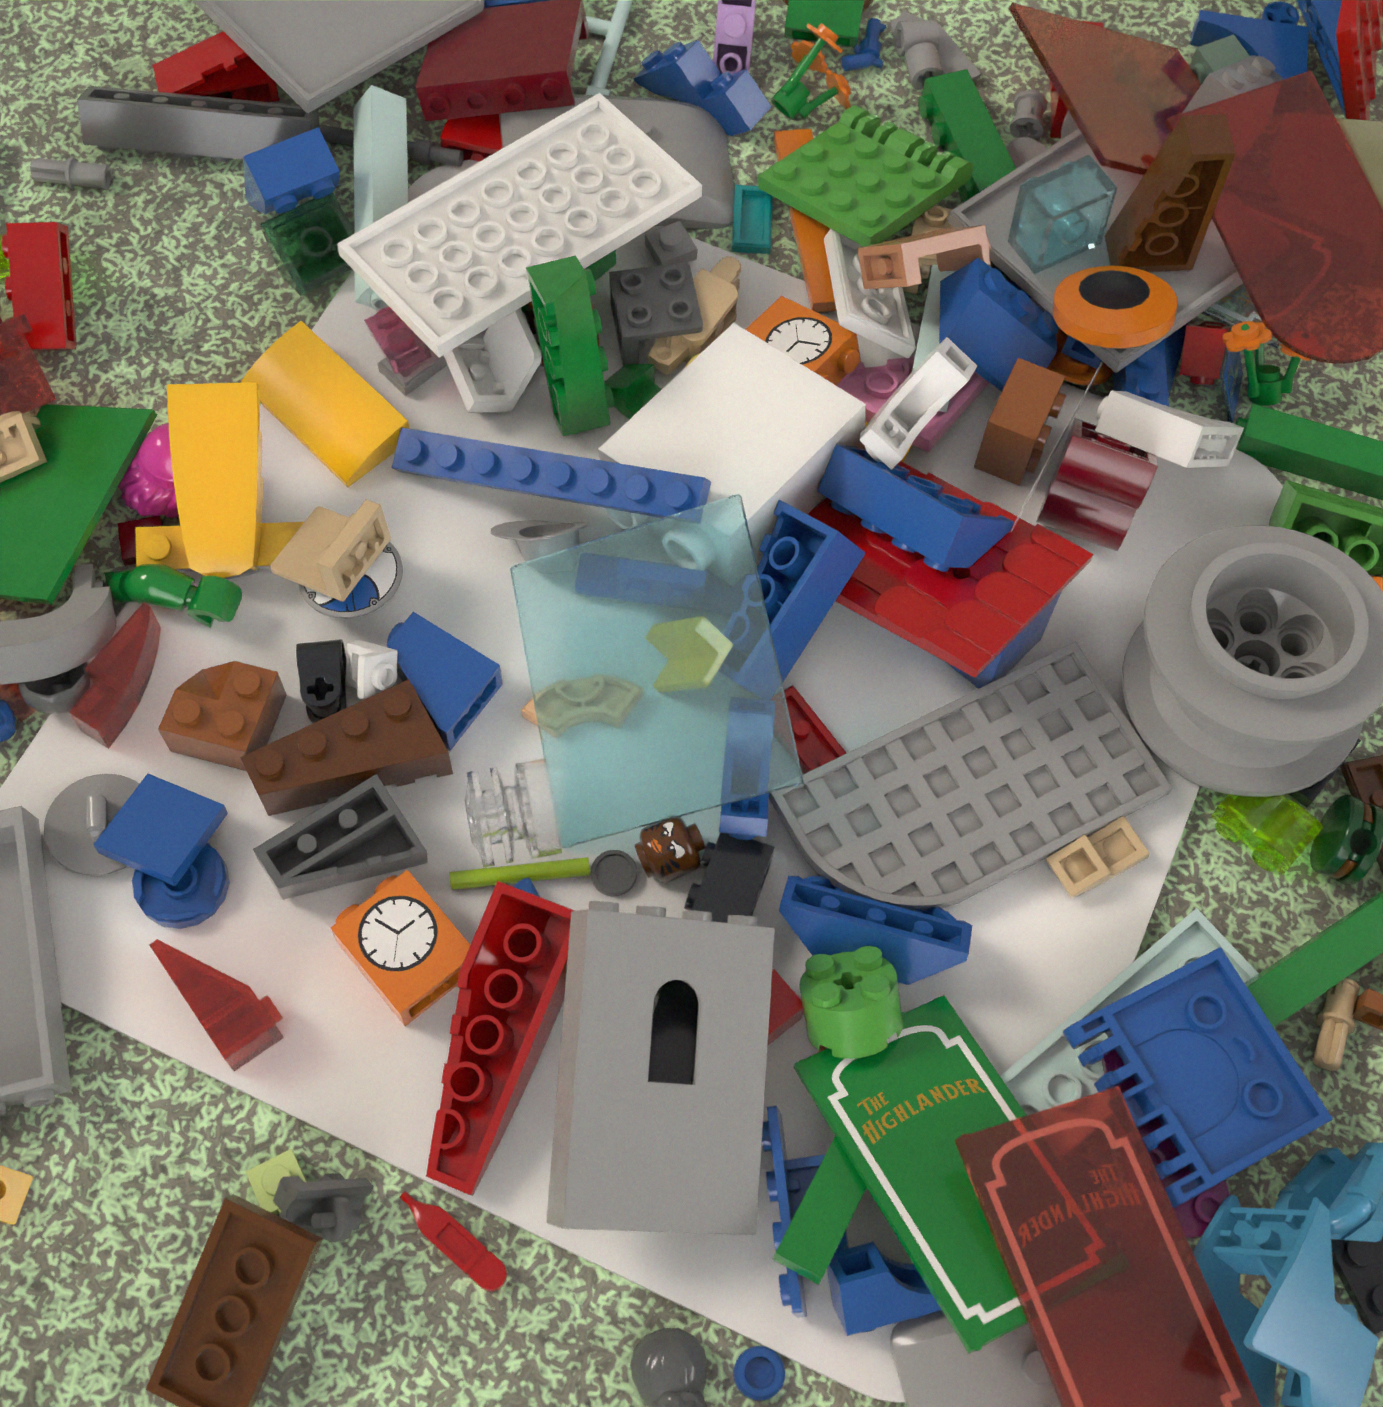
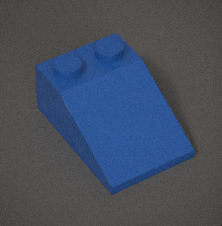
(289, 173)

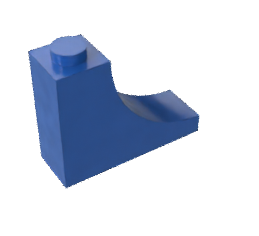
(1278, 42)

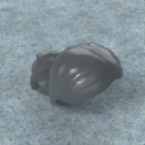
(57, 692)
(670, 1369)

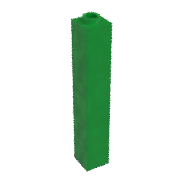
(1313, 450)

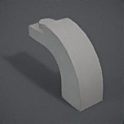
(60, 639)

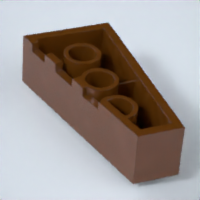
(324, 760)

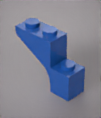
(693, 78)

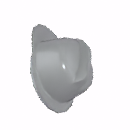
(540, 537)

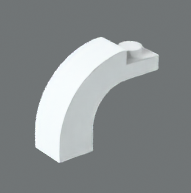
(916, 403)

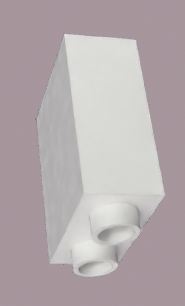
(745, 424)

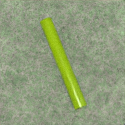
(514, 873)

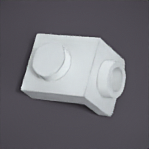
(370, 668)

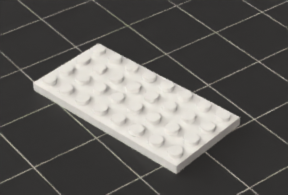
(560, 192)

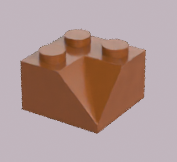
(1018, 422)
(223, 713)

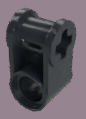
(322, 677)

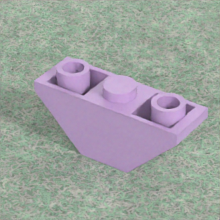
(734, 35)

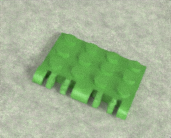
(864, 183)

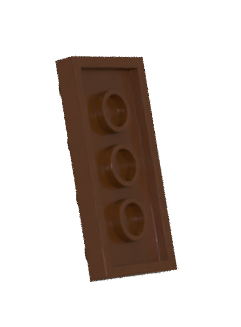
(234, 1308)

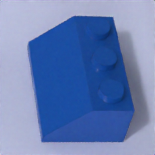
(994, 322)

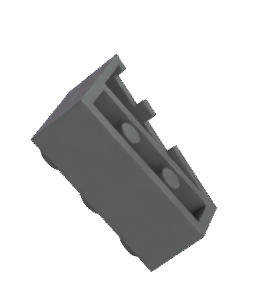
(342, 843)

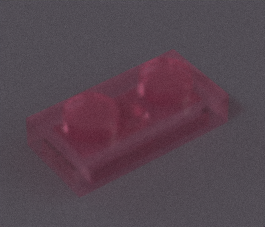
(396, 340)

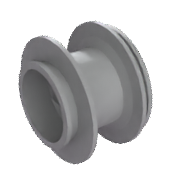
(1233, 702)

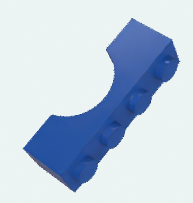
(875, 1290)

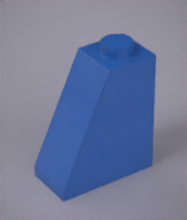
(446, 675)

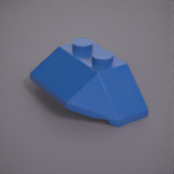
(838, 922)

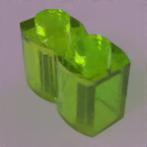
(1269, 826)

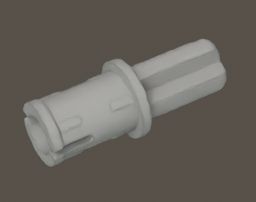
(71, 173)

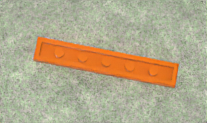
(808, 233)

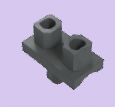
(323, 1206)

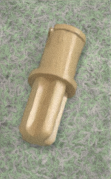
(1335, 1024)

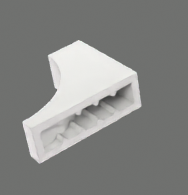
(1167, 431)

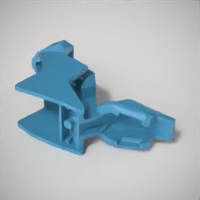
(1299, 1320)

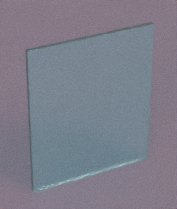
(654, 673)

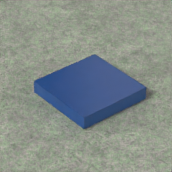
(161, 829)

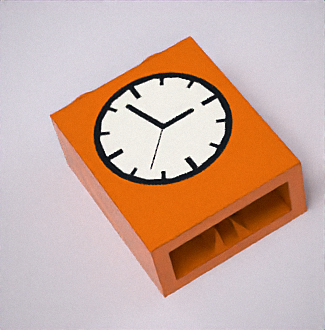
(808, 339)
(403, 945)

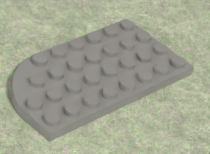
(974, 788)

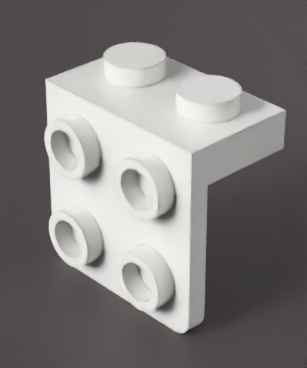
(495, 368)

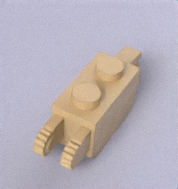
(717, 303)

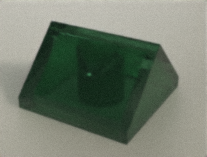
(307, 242)

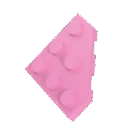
(878, 383)

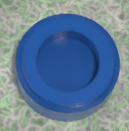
(759, 1373)

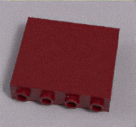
(503, 61)

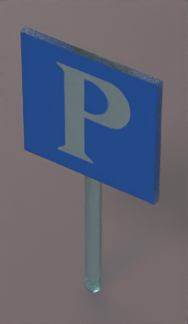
(1231, 378)

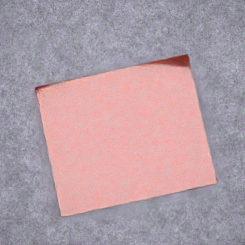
(1111, 84)

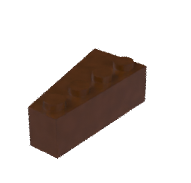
(1175, 198)

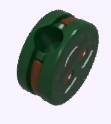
(1348, 840)

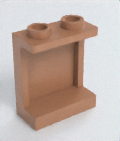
(896, 261)

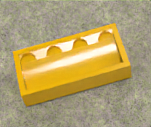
(326, 404)

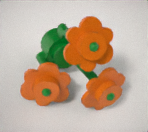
(793, 95)
(1264, 380)

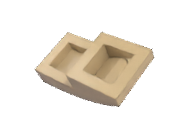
(1097, 857)

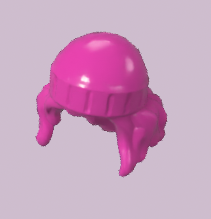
(149, 478)

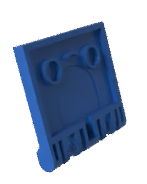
(1203, 1069)

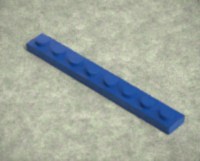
(549, 474)

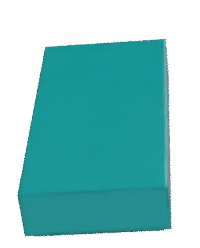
(752, 220)

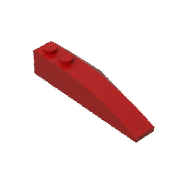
(501, 1023)

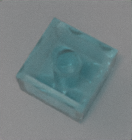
(1061, 213)

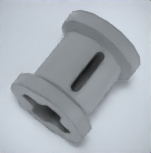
(1028, 115)

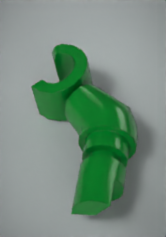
(173, 590)

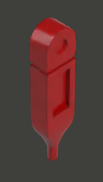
(457, 1244)

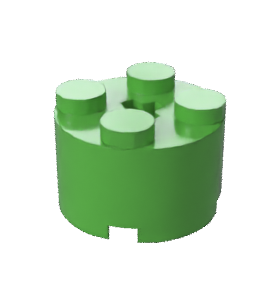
(851, 1002)

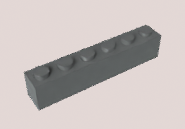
(186, 123)

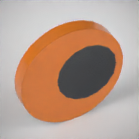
(1114, 306)

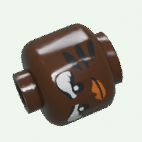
(670, 849)

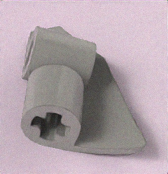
(928, 49)

